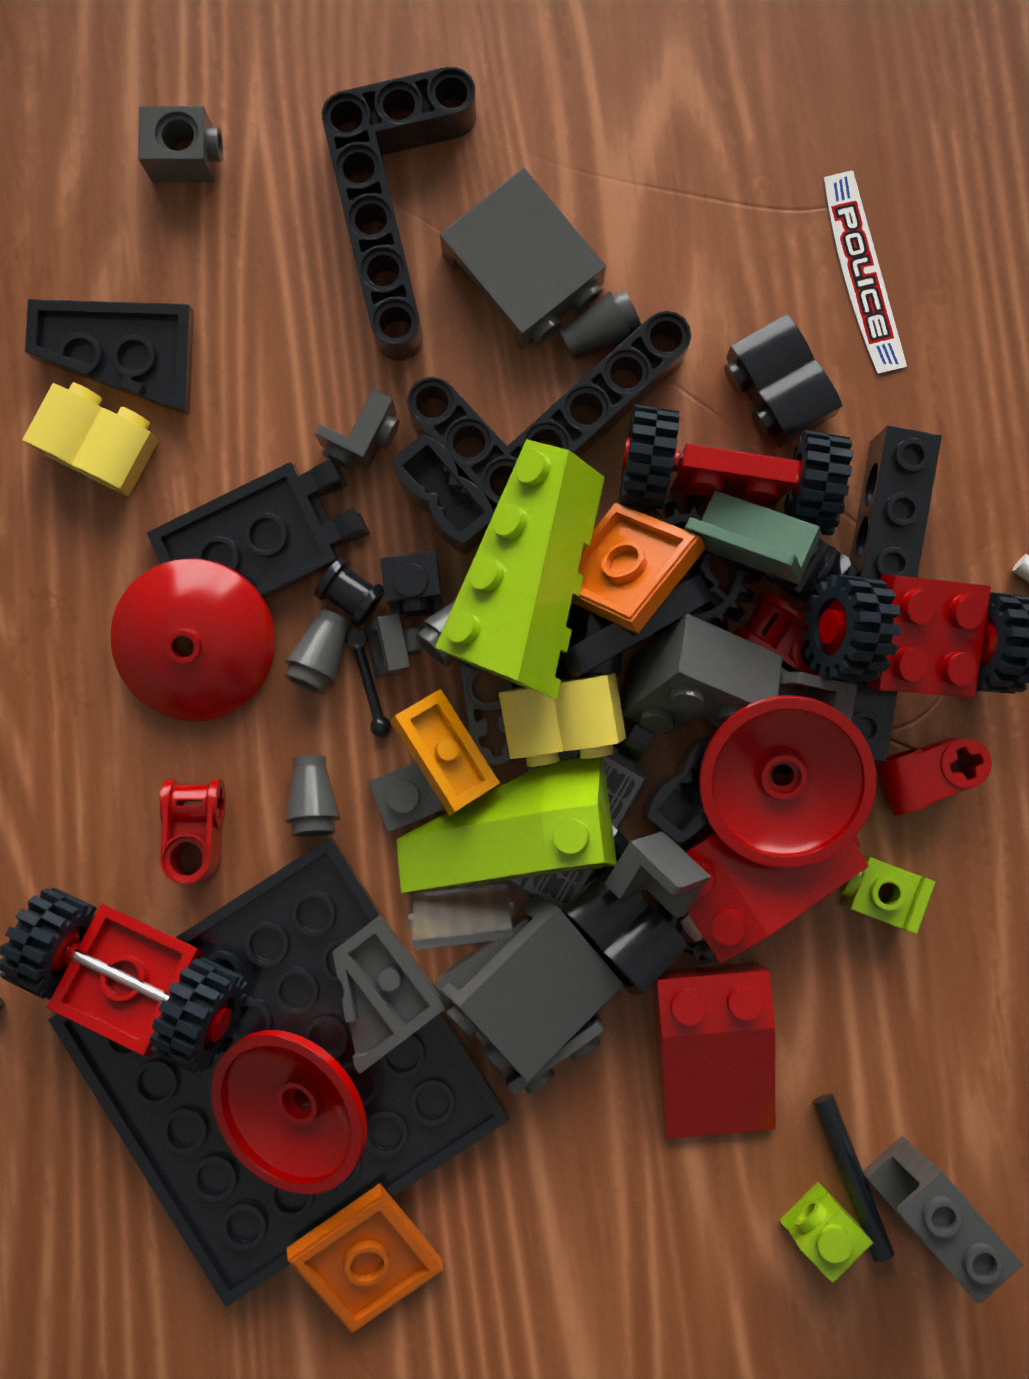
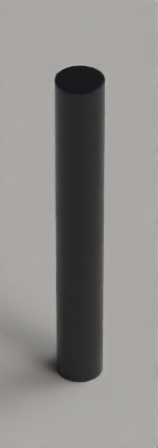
(853, 1176)

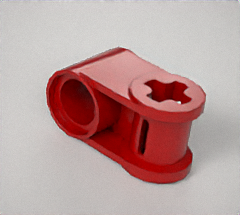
(783, 635)
(924, 773)
(191, 825)

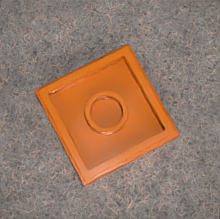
(633, 566)
(365, 1258)

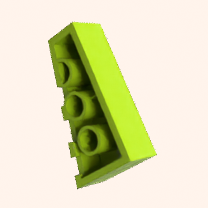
(527, 571)

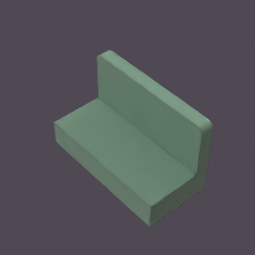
(756, 536)

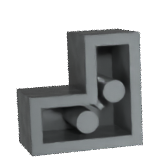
(697, 672)

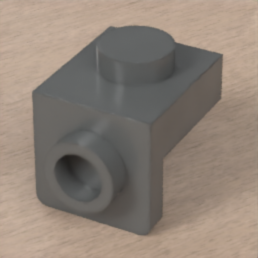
(372, 430)

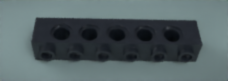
(891, 542)

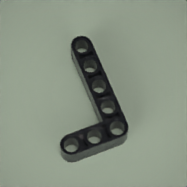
(371, 200)
(555, 424)

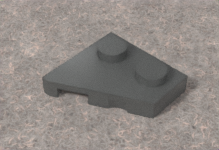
(383, 992)

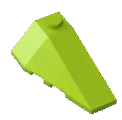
(526, 828)

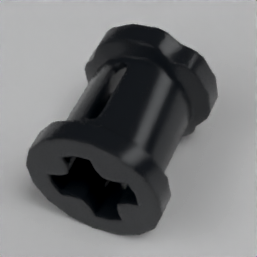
(349, 591)

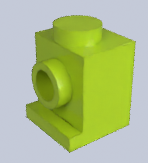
(906, 901)
(825, 1232)

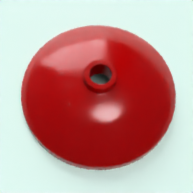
(218, 614)
(809, 811)
(289, 1112)

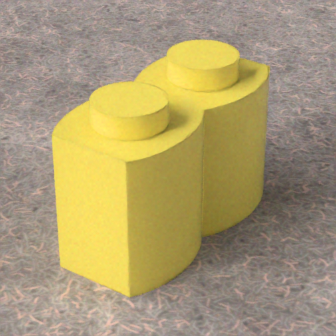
(91, 438)
(581, 719)

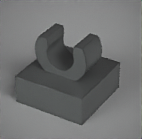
(391, 645)

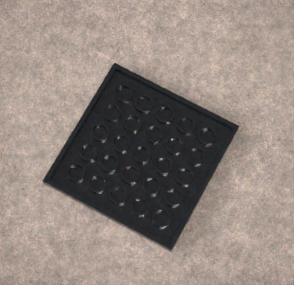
(418, 1099)

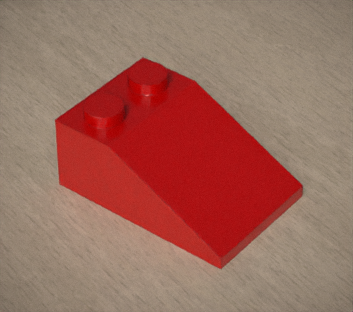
(755, 900)
(715, 1049)

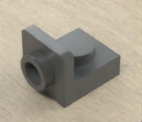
(404, 796)

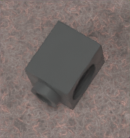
(167, 125)

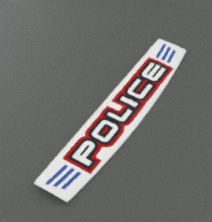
(863, 272)

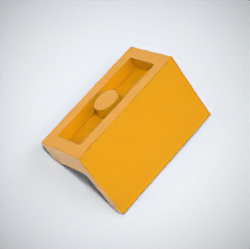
(444, 751)

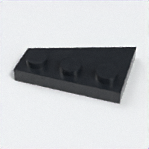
(118, 344)

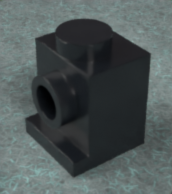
(412, 584)

